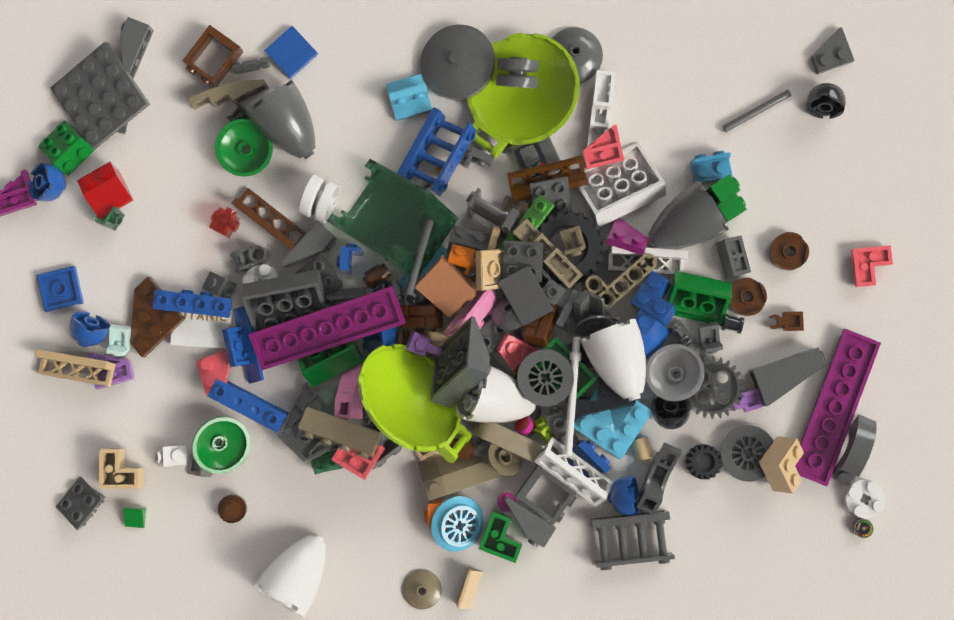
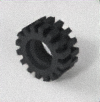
(714, 467)

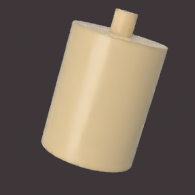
(642, 449)

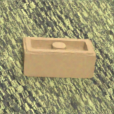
(469, 589)

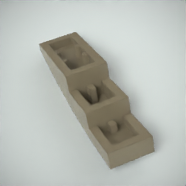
(235, 91)
(552, 256)

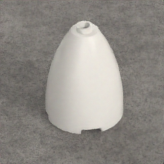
(619, 358)
(495, 400)
(295, 575)

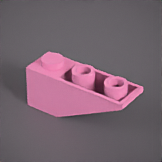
(348, 400)

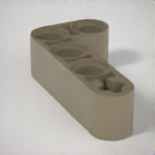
(622, 279)
(508, 439)

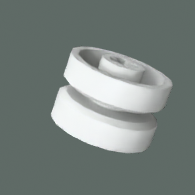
(319, 198)

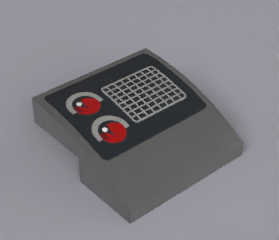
(535, 155)

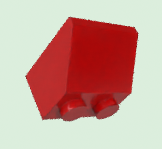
(105, 189)

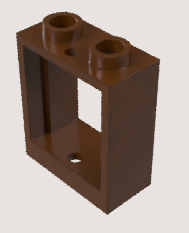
(195, 52)

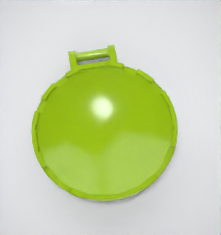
(523, 113)
(397, 399)

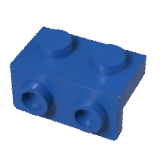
(344, 260)

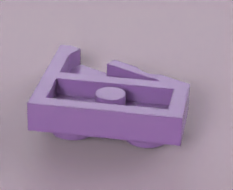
(122, 373)

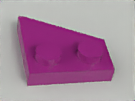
(16, 195)
(627, 237)

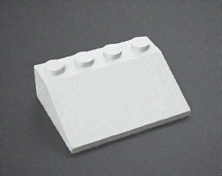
(621, 186)

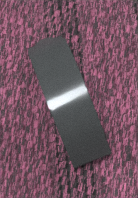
(858, 450)
(657, 477)

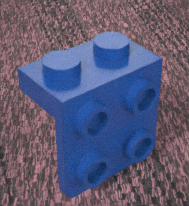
(586, 451)

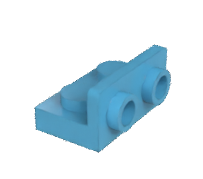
(711, 167)

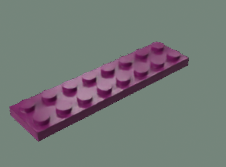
(327, 328)
(836, 406)

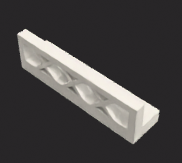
(660, 254)
(573, 476)

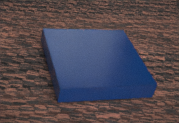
(291, 52)
(60, 289)

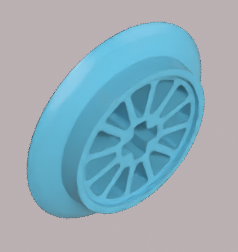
(442, 514)

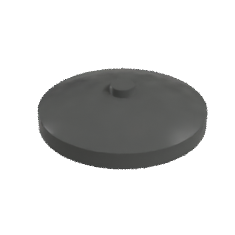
(457, 62)

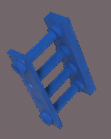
(427, 137)
(248, 404)

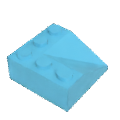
(615, 428)

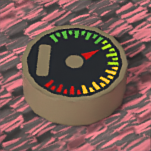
(862, 528)

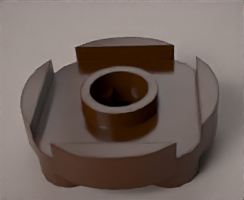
(780, 258)
(756, 303)

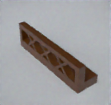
(522, 191)
(238, 203)

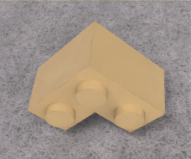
(780, 464)
(113, 471)

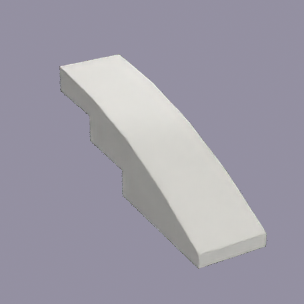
(601, 104)

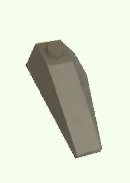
(445, 478)

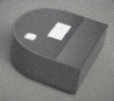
(417, 298)

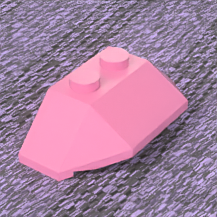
(478, 307)

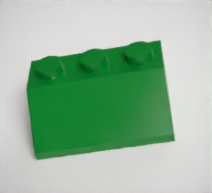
(699, 297)
(330, 362)
(585, 376)

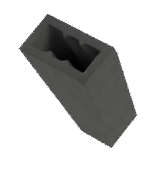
(784, 374)

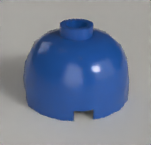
(47, 182)
(87, 329)
(624, 495)

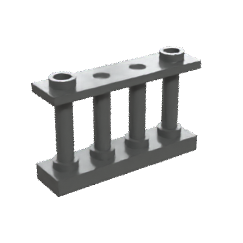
(506, 220)
(639, 521)

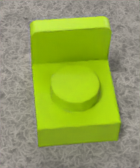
(543, 429)

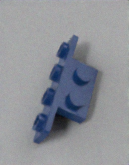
(192, 303)
(240, 348)

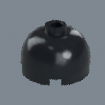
(826, 100)
(670, 413)

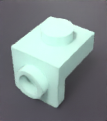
(119, 340)

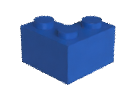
(651, 300)

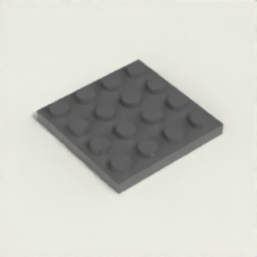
(99, 95)

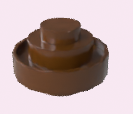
(232, 508)

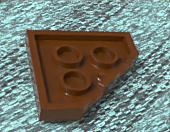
(148, 324)

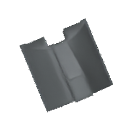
(482, 446)

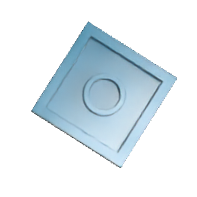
(409, 97)

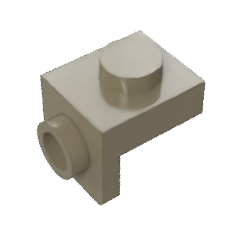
(572, 241)

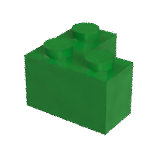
(726, 198)
(496, 542)

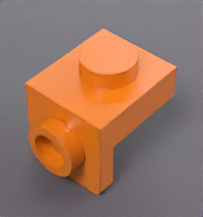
(462, 257)
(428, 515)

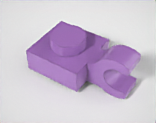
(421, 345)
(751, 401)

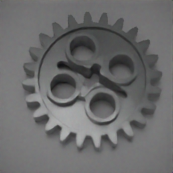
(730, 388)

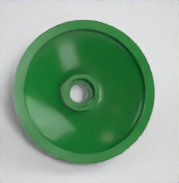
(230, 147)
(228, 453)

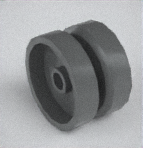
(517, 70)

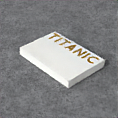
(201, 331)

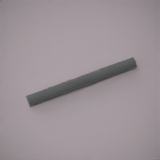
(757, 110)
(419, 257)

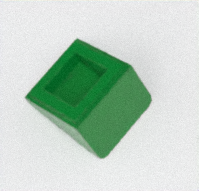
(134, 517)

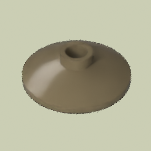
(511, 462)
(423, 579)

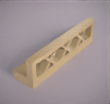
(82, 362)

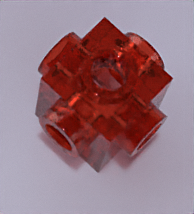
(220, 216)

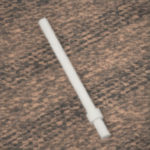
(575, 357)

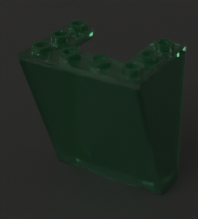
(392, 217)

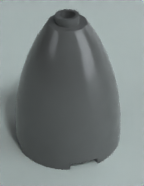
(285, 120)
(687, 220)

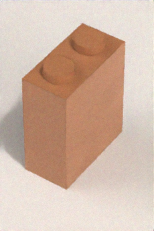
(446, 287)

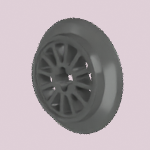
(566, 375)
(730, 441)

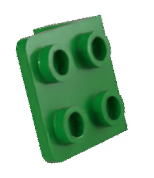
(65, 148)

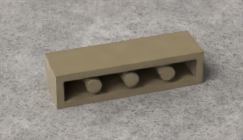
(340, 433)

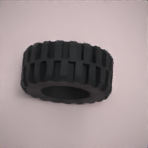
(592, 238)

